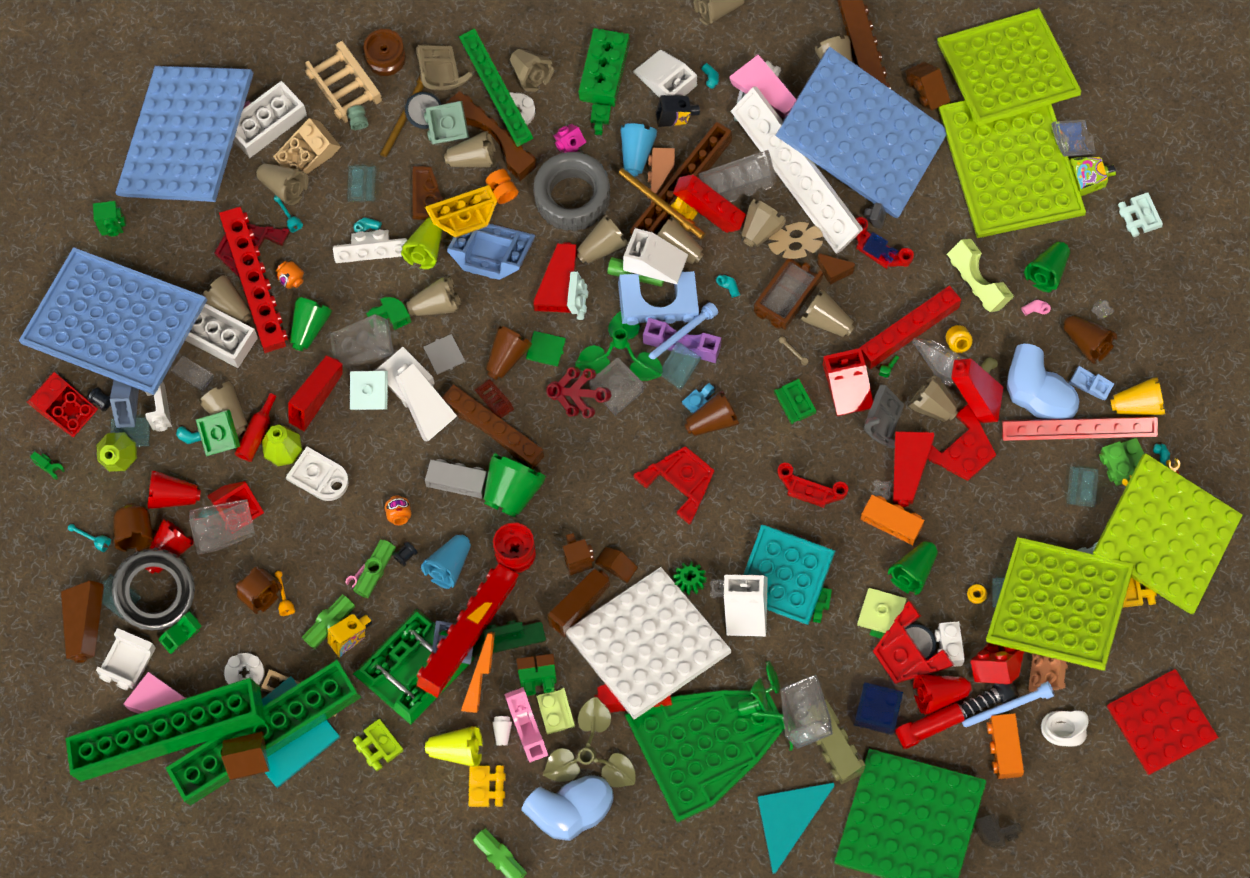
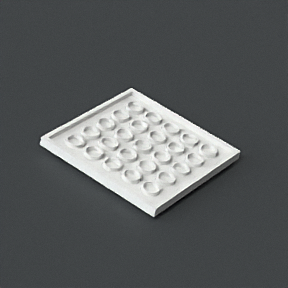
(647, 642)

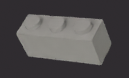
(456, 478)

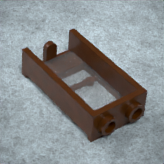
(787, 293)

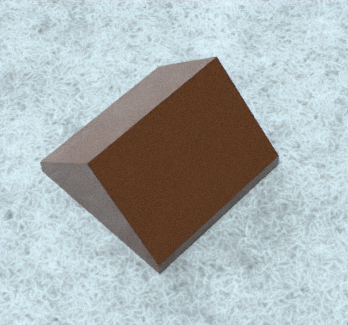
(245, 756)

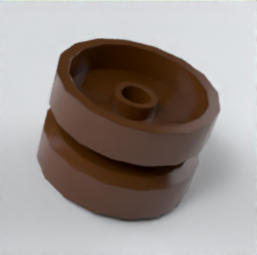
(384, 52)

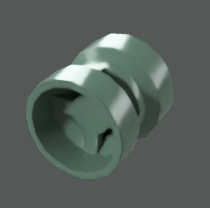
(357, 117)

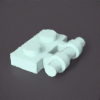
(1145, 212)
(577, 295)

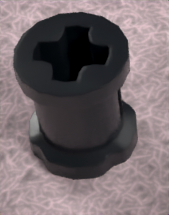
(99, 399)
(405, 553)

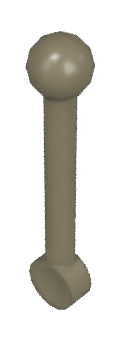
(804, 361)

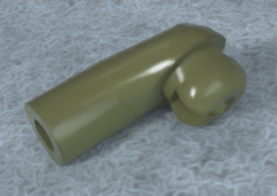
(989, 364)

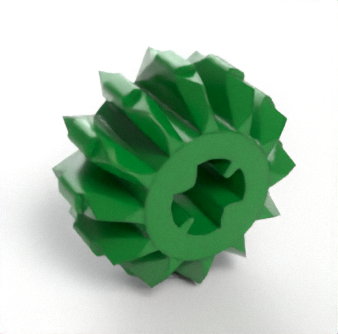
(696, 582)

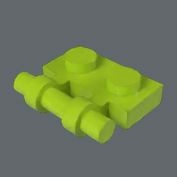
(383, 741)

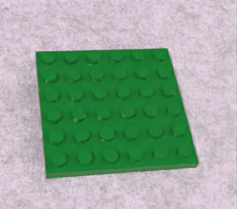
(910, 819)

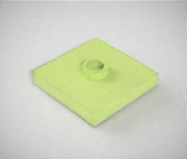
(880, 610)

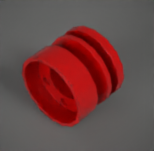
(518, 538)

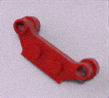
(898, 259)
(808, 490)

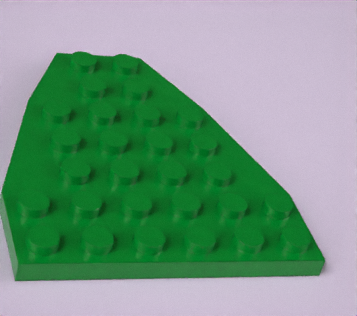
(703, 746)

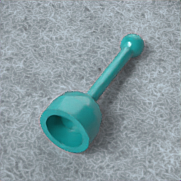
(292, 221)
(99, 541)

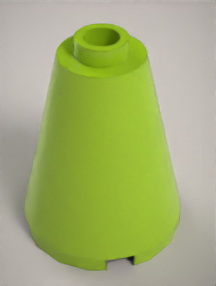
(423, 245)

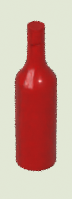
(255, 431)

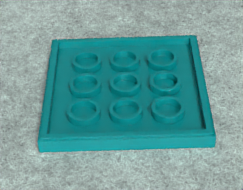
(793, 569)
(301, 751)

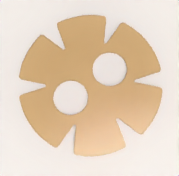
(784, 240)

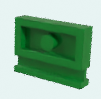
(795, 401)

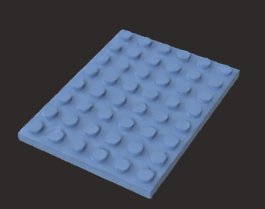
(862, 132)
(184, 133)
(113, 320)

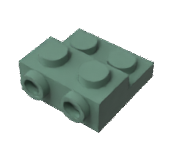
(446, 122)

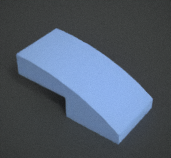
(1094, 385)

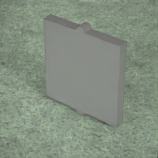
(444, 354)

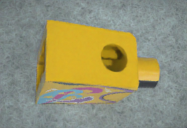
(347, 633)

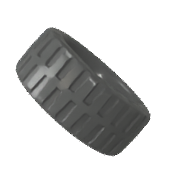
(571, 166)
(153, 558)

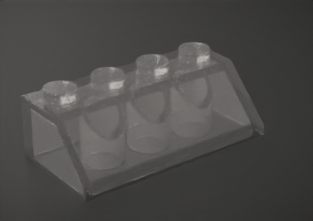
(741, 176)

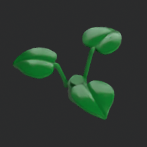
(596, 358)
(758, 700)

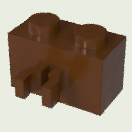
(577, 555)

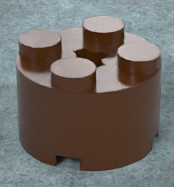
(258, 590)

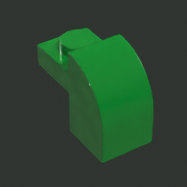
(393, 310)
(180, 633)

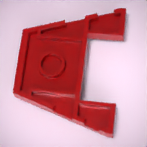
(967, 453)
(685, 473)
(900, 653)

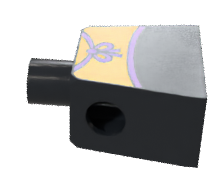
(675, 110)

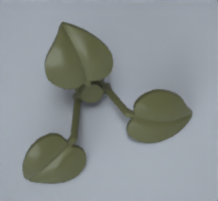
(562, 765)

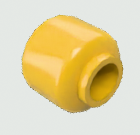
(959, 339)

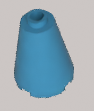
(636, 146)
(447, 562)

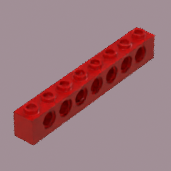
(237, 218)

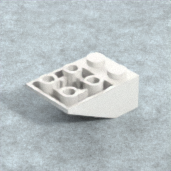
(666, 75)
(653, 257)
(745, 605)

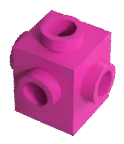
(569, 139)

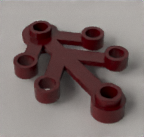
(576, 392)

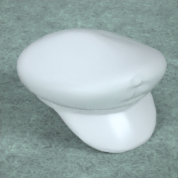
(1065, 734)

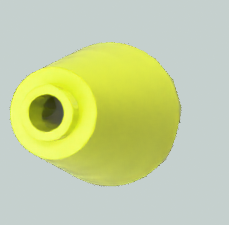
(457, 746)

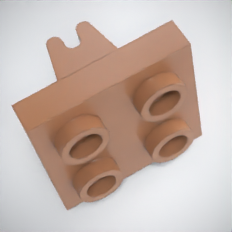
(1047, 669)

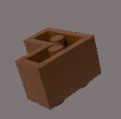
(929, 83)

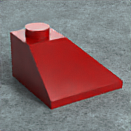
(234, 493)

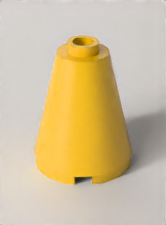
(1140, 399)

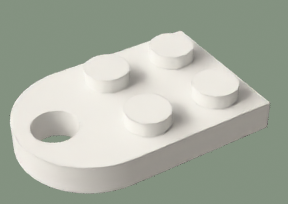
(317, 475)

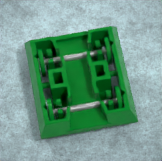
(399, 675)

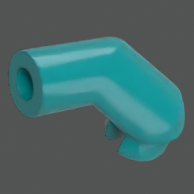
(713, 76)
(365, 224)
(728, 283)
(186, 436)
(1163, 451)

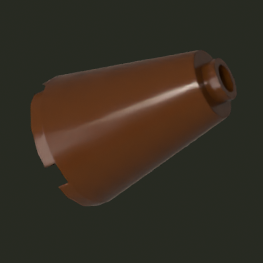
(1090, 337)
(505, 352)
(712, 416)

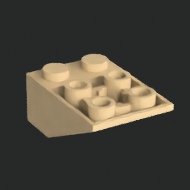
(307, 147)

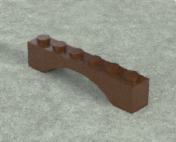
(518, 160)
(512, 440)

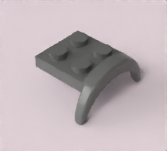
(883, 416)

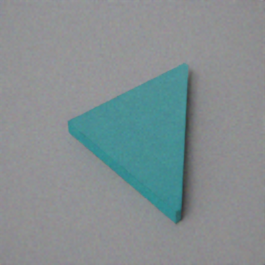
(787, 816)

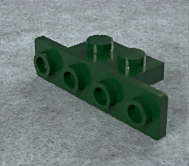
(511, 636)

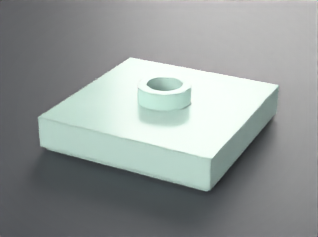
(368, 390)

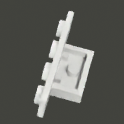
(368, 246)

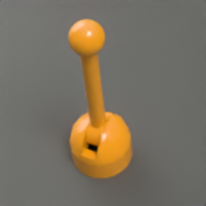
(285, 604)

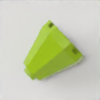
(281, 445)
(116, 451)

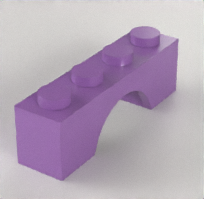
(704, 345)

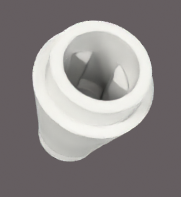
(502, 729)

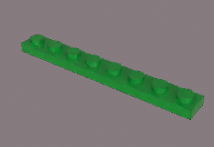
(496, 87)

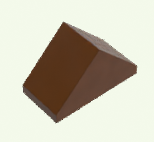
(834, 268)
(617, 564)

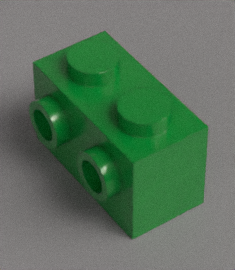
(109, 218)

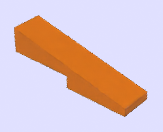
(484, 664)

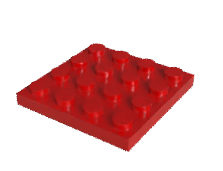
(1162, 722)

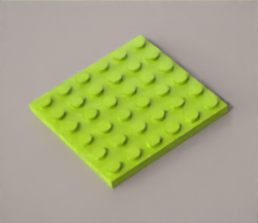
(1008, 67)
(1168, 533)
(1060, 603)

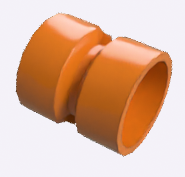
(502, 186)

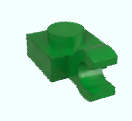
(600, 116)
(44, 463)
(822, 603)

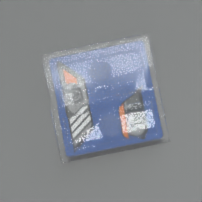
(1073, 138)

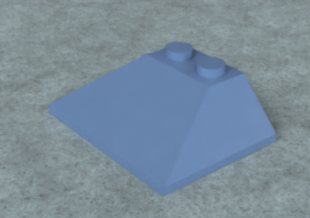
(491, 251)

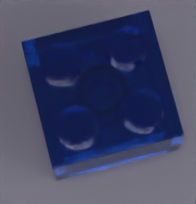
(878, 708)

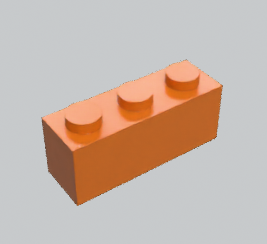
(892, 519)
(1005, 746)

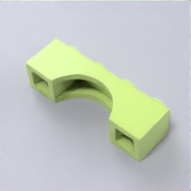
(966, 258)

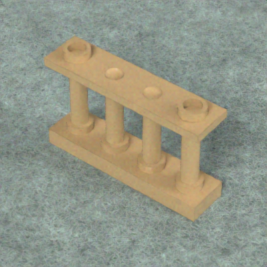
(352, 67)

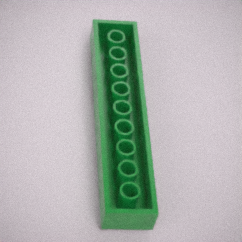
(285, 719)
(165, 730)

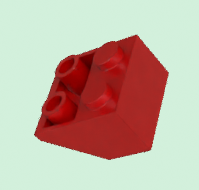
(997, 664)

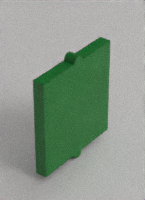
(546, 348)

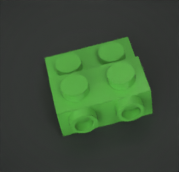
(1121, 459)

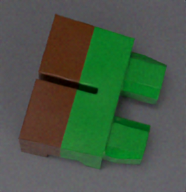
(545, 676)

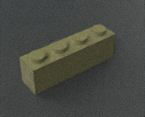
(839, 753)

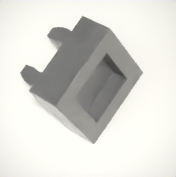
(876, 215)

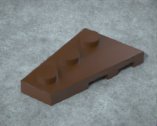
(424, 191)

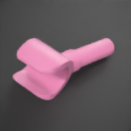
(356, 577)

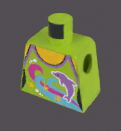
(1091, 173)

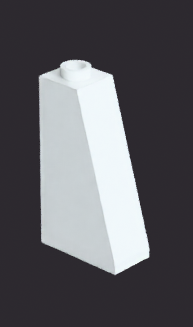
(424, 402)

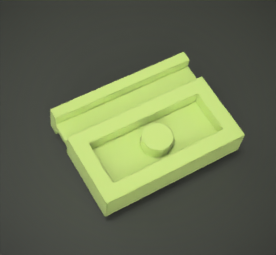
(555, 711)

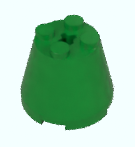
(510, 485)

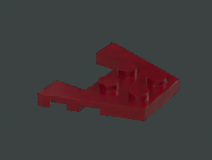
(274, 235)

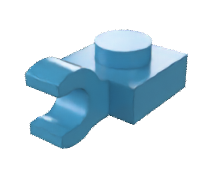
(696, 399)

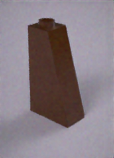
(578, 601)
(81, 619)

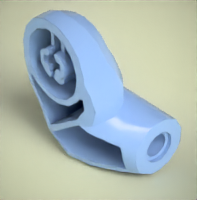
(1037, 390)
(572, 810)

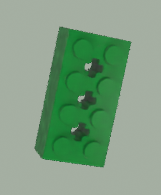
(604, 67)

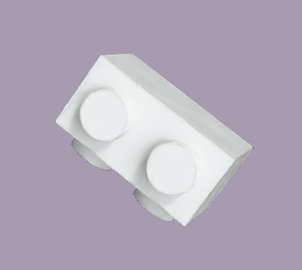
(950, 640)

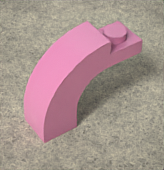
(526, 725)

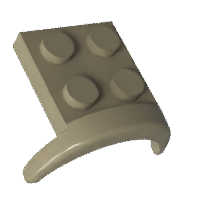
(439, 68)

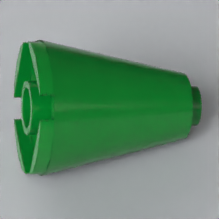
(1048, 267)
(307, 322)
(914, 568)

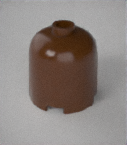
(132, 528)

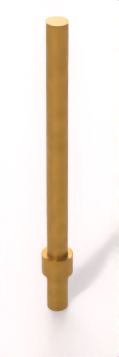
(401, 121)
(687, 224)

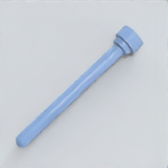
(708, 312)
(1043, 691)

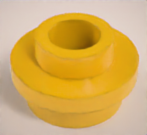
(979, 588)

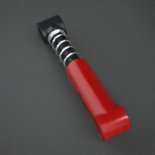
(913, 733)

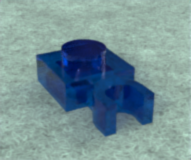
(877, 246)

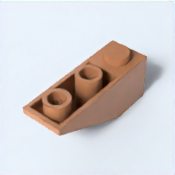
(662, 165)

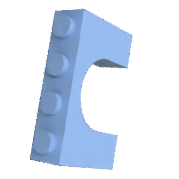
(636, 310)

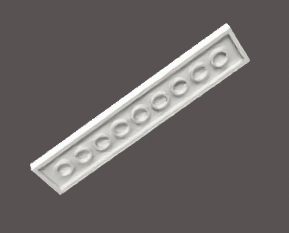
(797, 172)

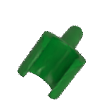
(886, 370)

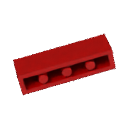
(709, 203)

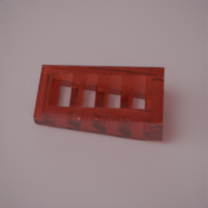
(500, 409)

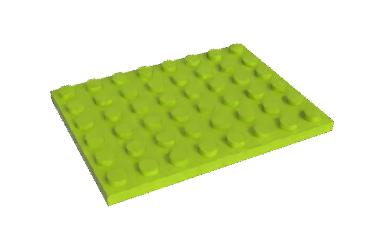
(1011, 169)

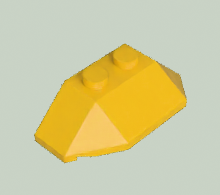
(464, 212)

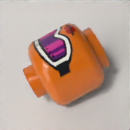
(289, 275)
(398, 510)

